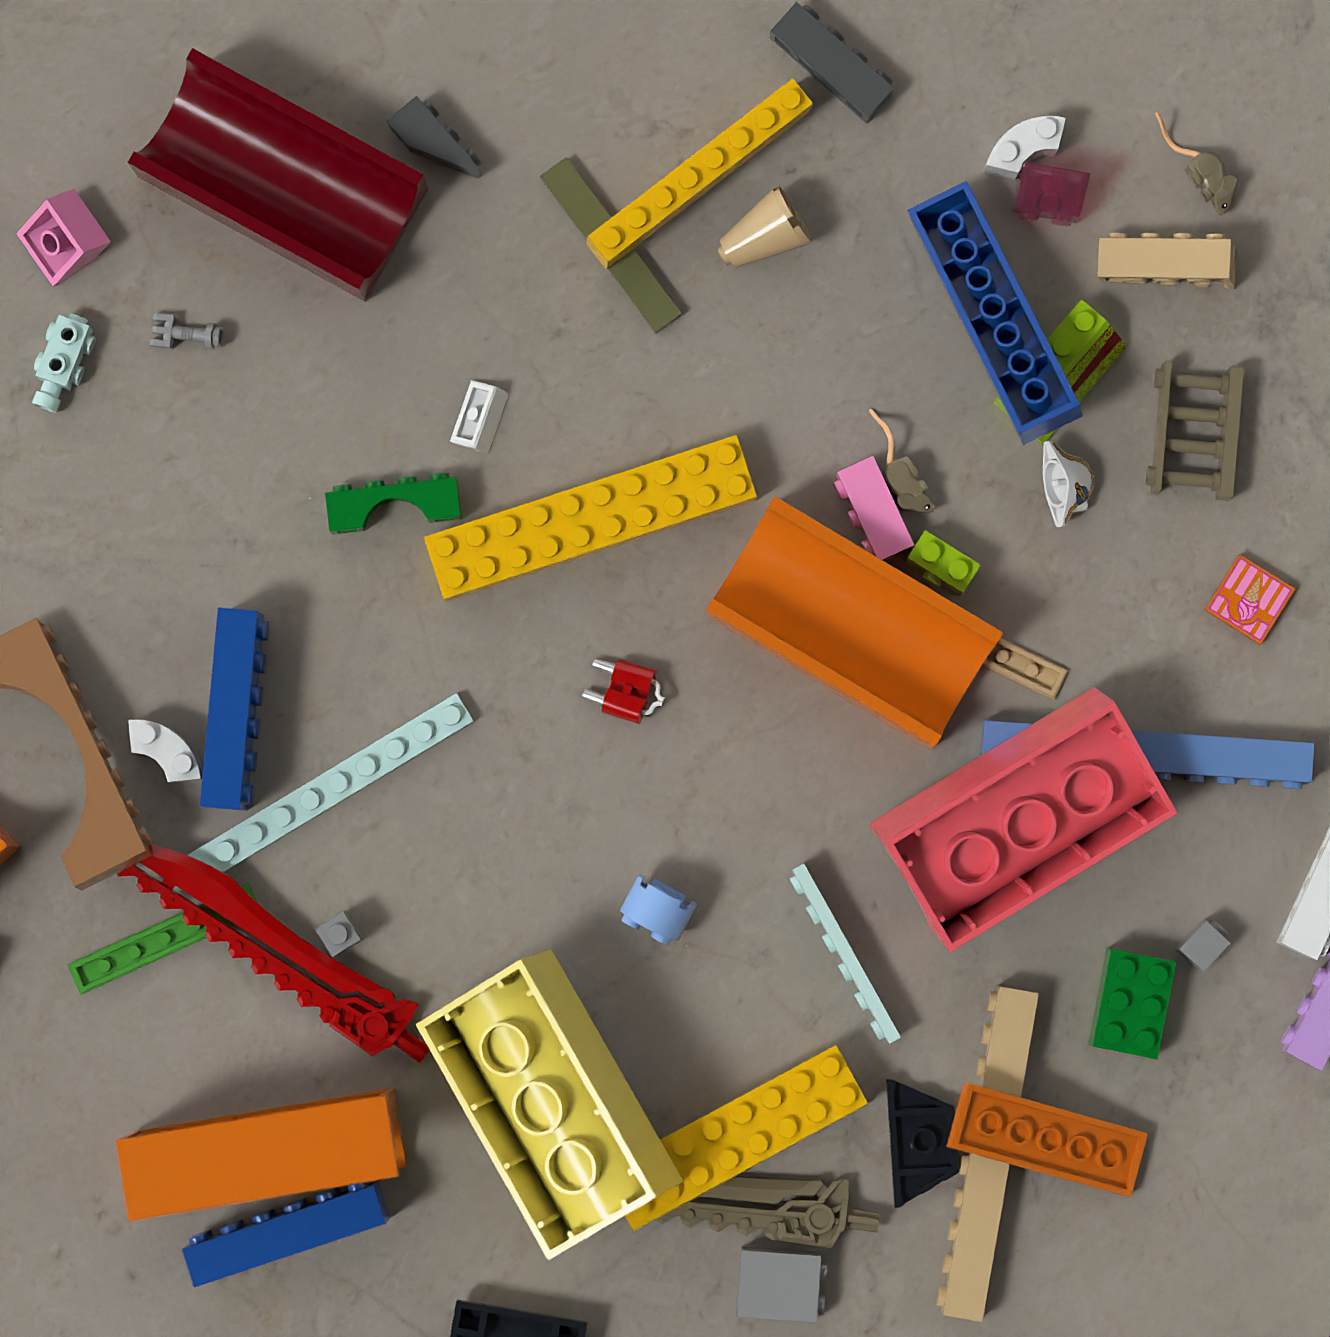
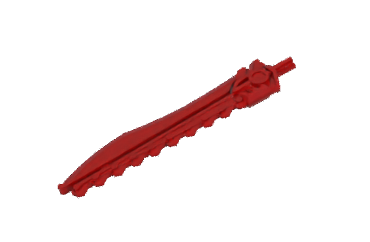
(352, 1016)

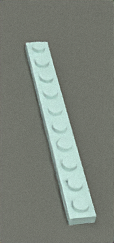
(335, 785)

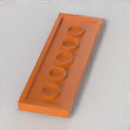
(1047, 1139)

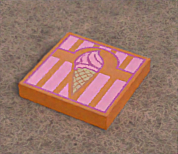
(1249, 599)

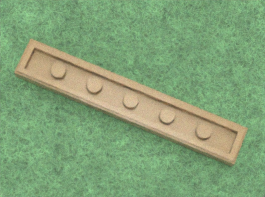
(1025, 668)

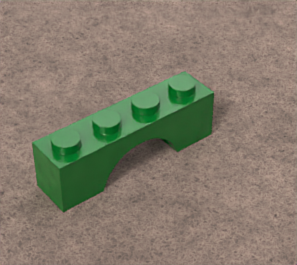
(351, 508)

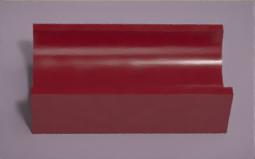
(281, 176)

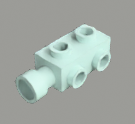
(69, 353)

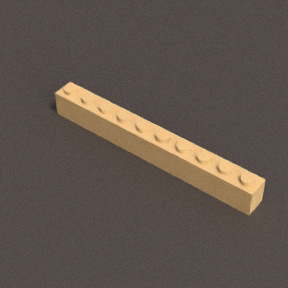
(985, 1179)

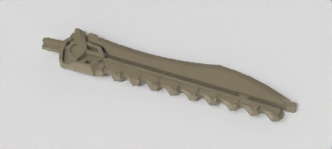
(795, 1222)

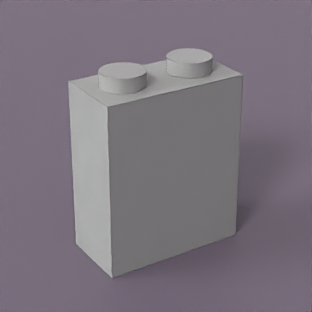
(780, 1285)

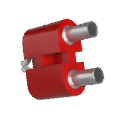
(628, 690)

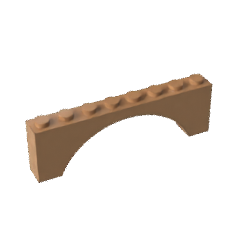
(108, 830)

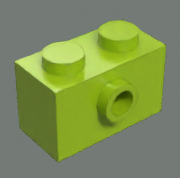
(942, 563)

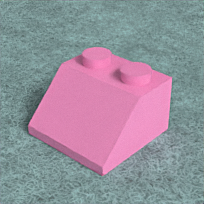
(63, 236)

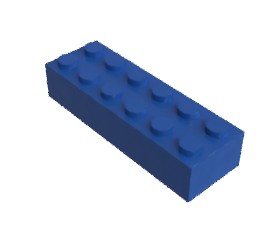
(233, 709)
(286, 1233)

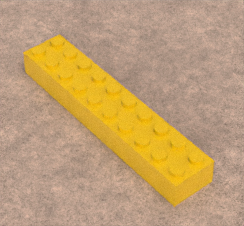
(590, 518)

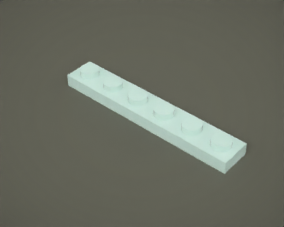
(850, 968)

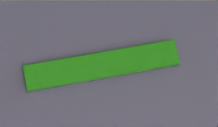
(140, 950)

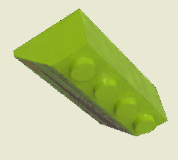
(1084, 349)

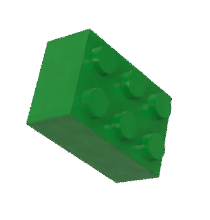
(1132, 1003)

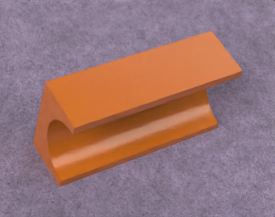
(853, 623)
(261, 1154)

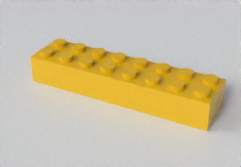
(755, 1129)

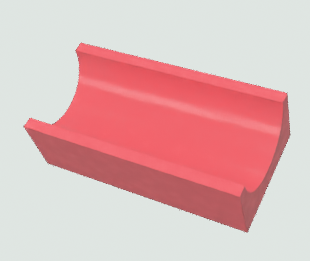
(1024, 818)

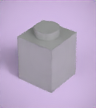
(339, 934)
(1204, 944)

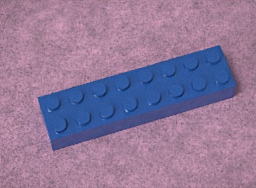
(995, 313)

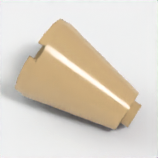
(764, 231)

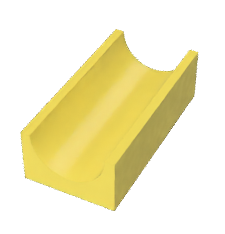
(549, 1102)

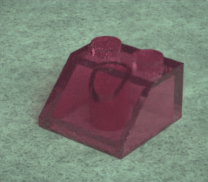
(1050, 193)

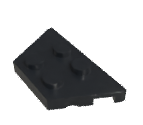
(918, 1141)

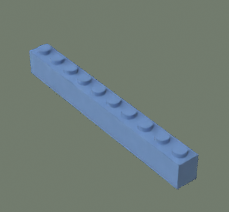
(1203, 756)

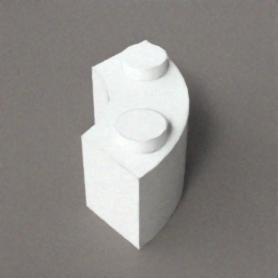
(1023, 143)
(167, 748)

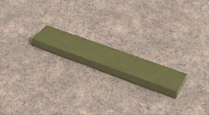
(630, 270)

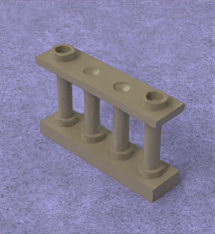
(1225, 417)

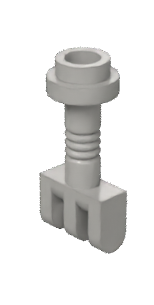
(211, 335)

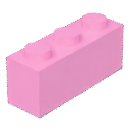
(873, 509)

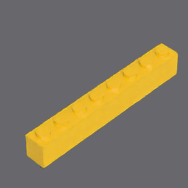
(699, 173)

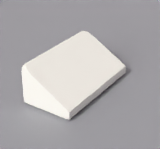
(479, 416)

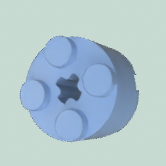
(657, 909)

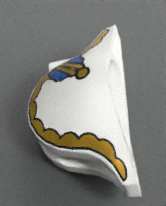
(1066, 482)

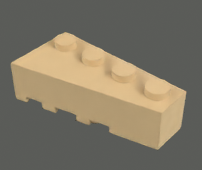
(1167, 260)

